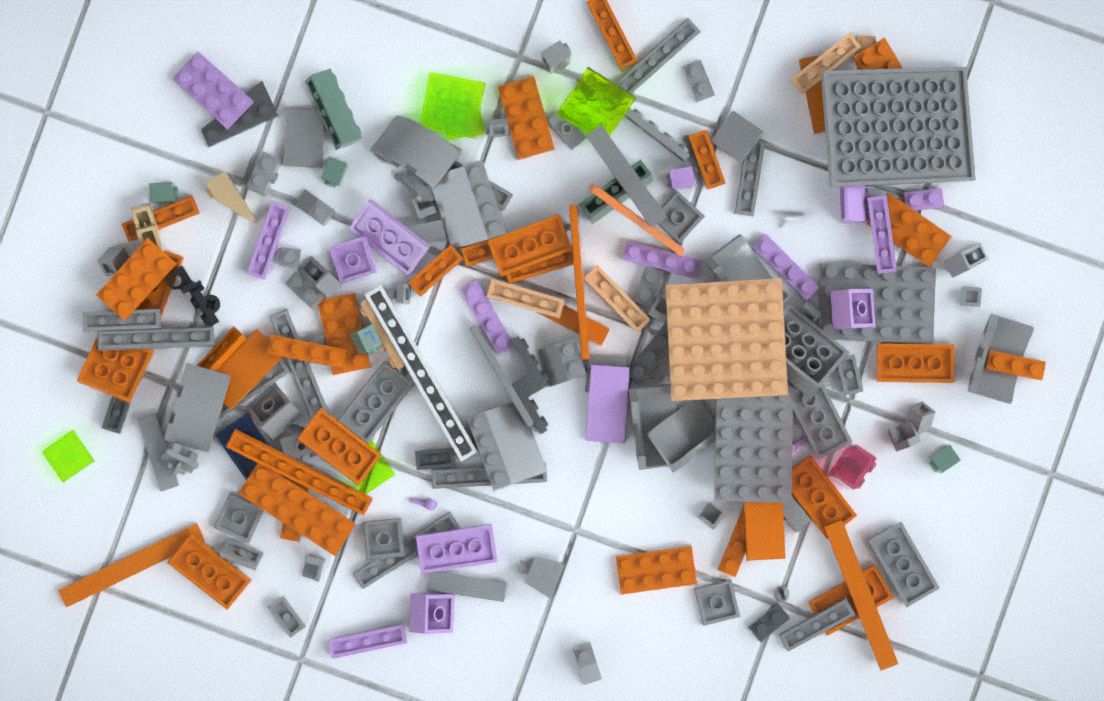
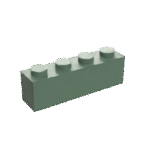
(333, 109)
(596, 208)

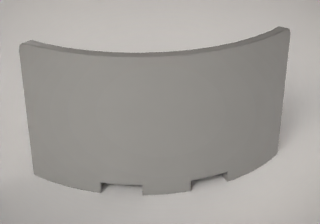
(415, 149)
(738, 263)
(1005, 337)
(198, 408)
(648, 409)
(684, 434)

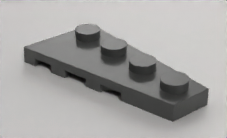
(257, 114)

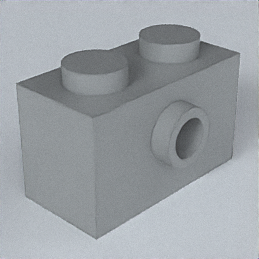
(556, 56)
(264, 173)
(295, 448)

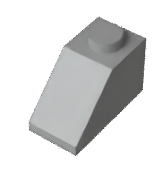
(315, 207)
(966, 260)
(319, 277)
(587, 663)

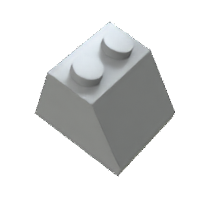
(562, 362)
(274, 411)

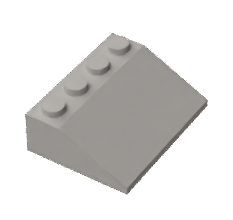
(468, 205)
(809, 352)
(506, 446)

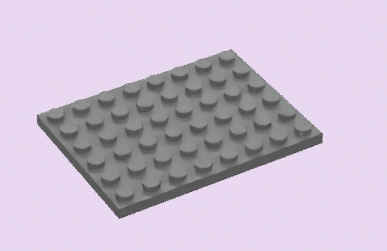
(898, 126)

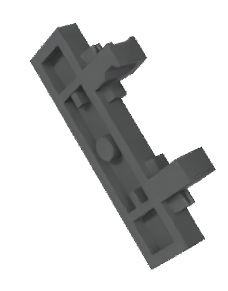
(647, 362)

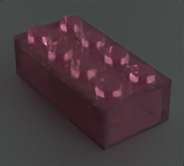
(852, 467)

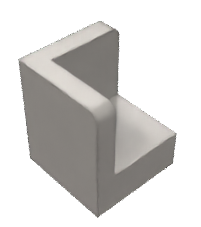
(424, 209)
(113, 260)
(659, 310)
(921, 415)
(904, 436)
(711, 516)
(313, 567)

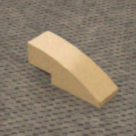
(146, 224)

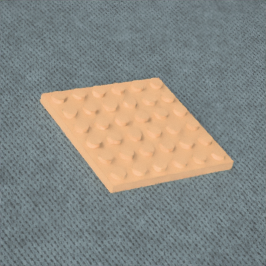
(726, 339)

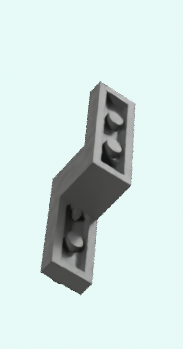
(530, 384)

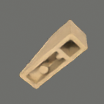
(225, 192)

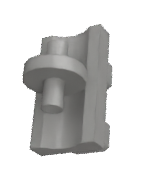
(178, 462)

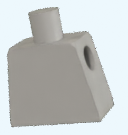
(542, 574)

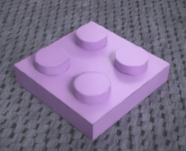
(353, 259)

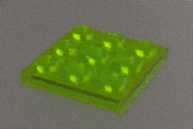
(595, 103)
(452, 105)

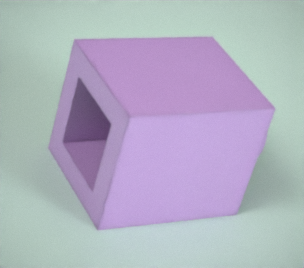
(680, 178)

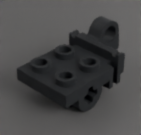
(198, 300)

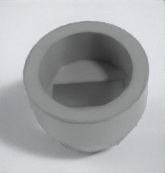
(777, 594)

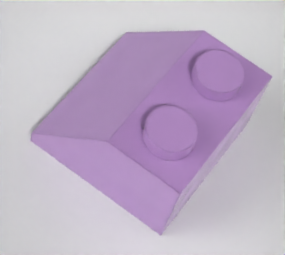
(853, 204)
(852, 309)
(431, 613)

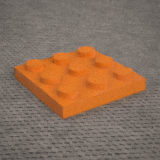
(115, 372)

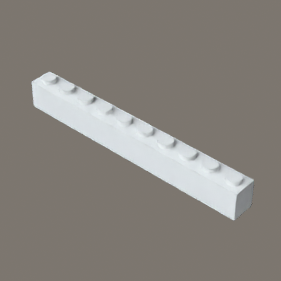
(421, 373)

